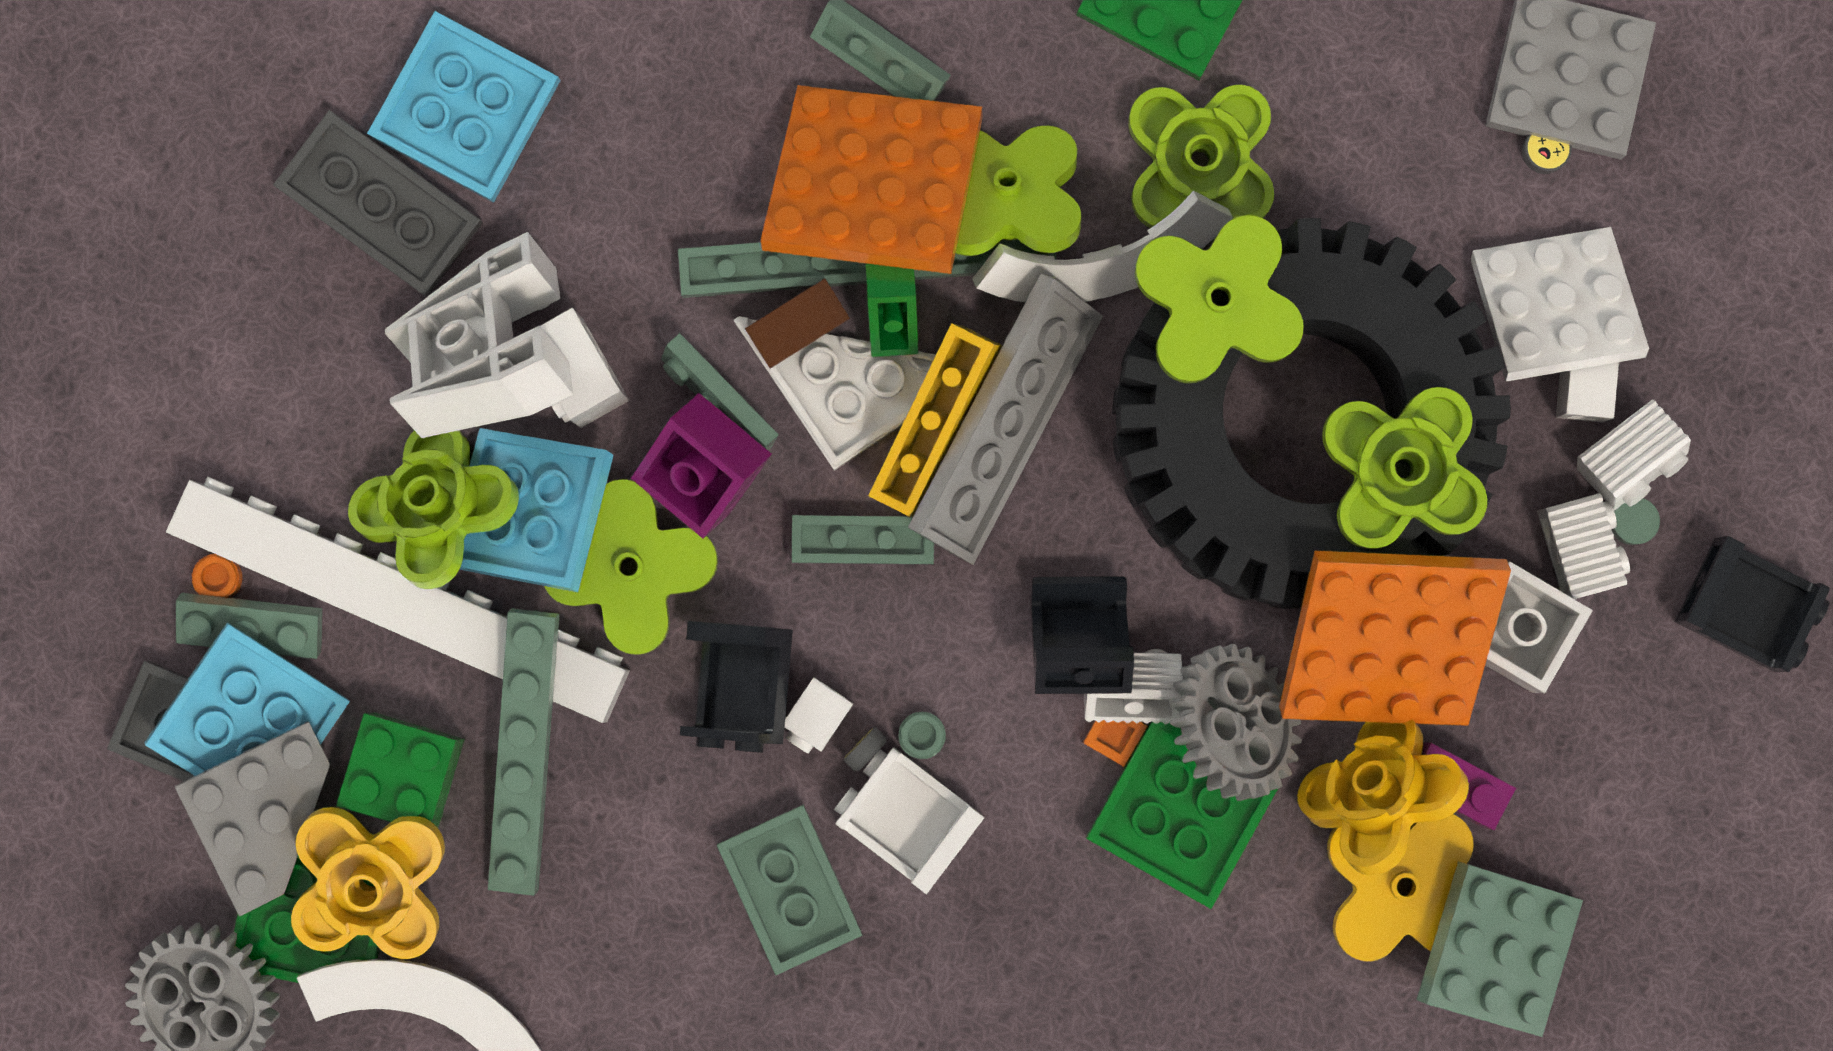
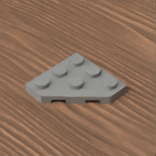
(253, 810)

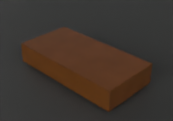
(797, 323)

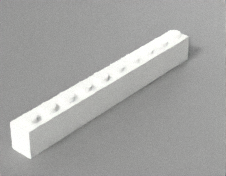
(379, 592)

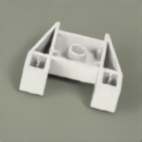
(464, 347)

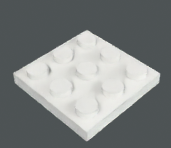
(1559, 304)

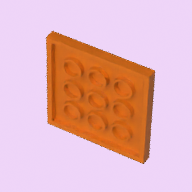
(872, 179)
(1393, 637)

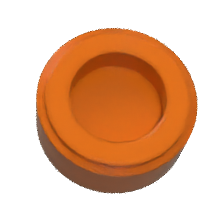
(216, 576)

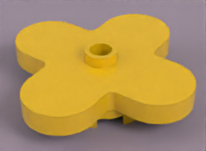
(1382, 793)
(343, 906)
(1375, 913)

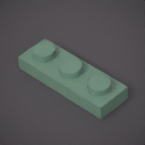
(878, 53)
(688, 367)
(858, 540)
(280, 627)

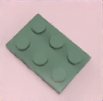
(789, 889)

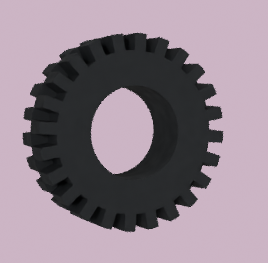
(1175, 431)

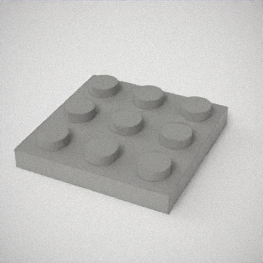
(1571, 75)

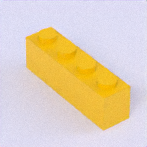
(934, 418)

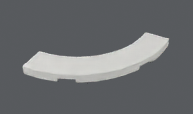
(1103, 272)
(417, 990)

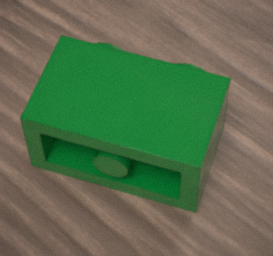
(892, 310)

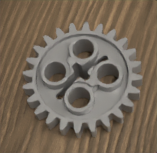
(1234, 722)
(200, 995)

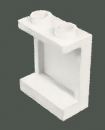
(908, 818)

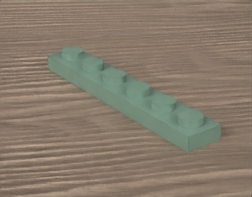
(523, 751)

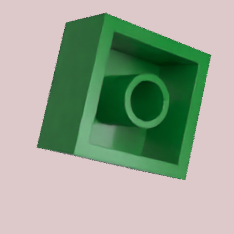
(399, 770)

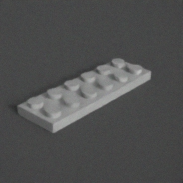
(1006, 419)

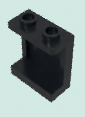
(1753, 606)
(1081, 635)
(740, 685)

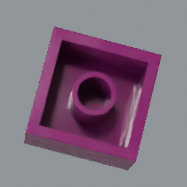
(700, 465)

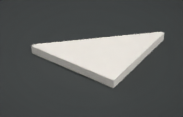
(845, 393)

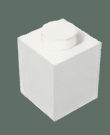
(1588, 393)
(816, 716)

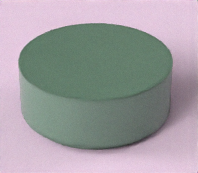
(1636, 523)
(922, 735)

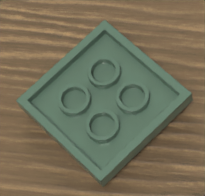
(1499, 949)

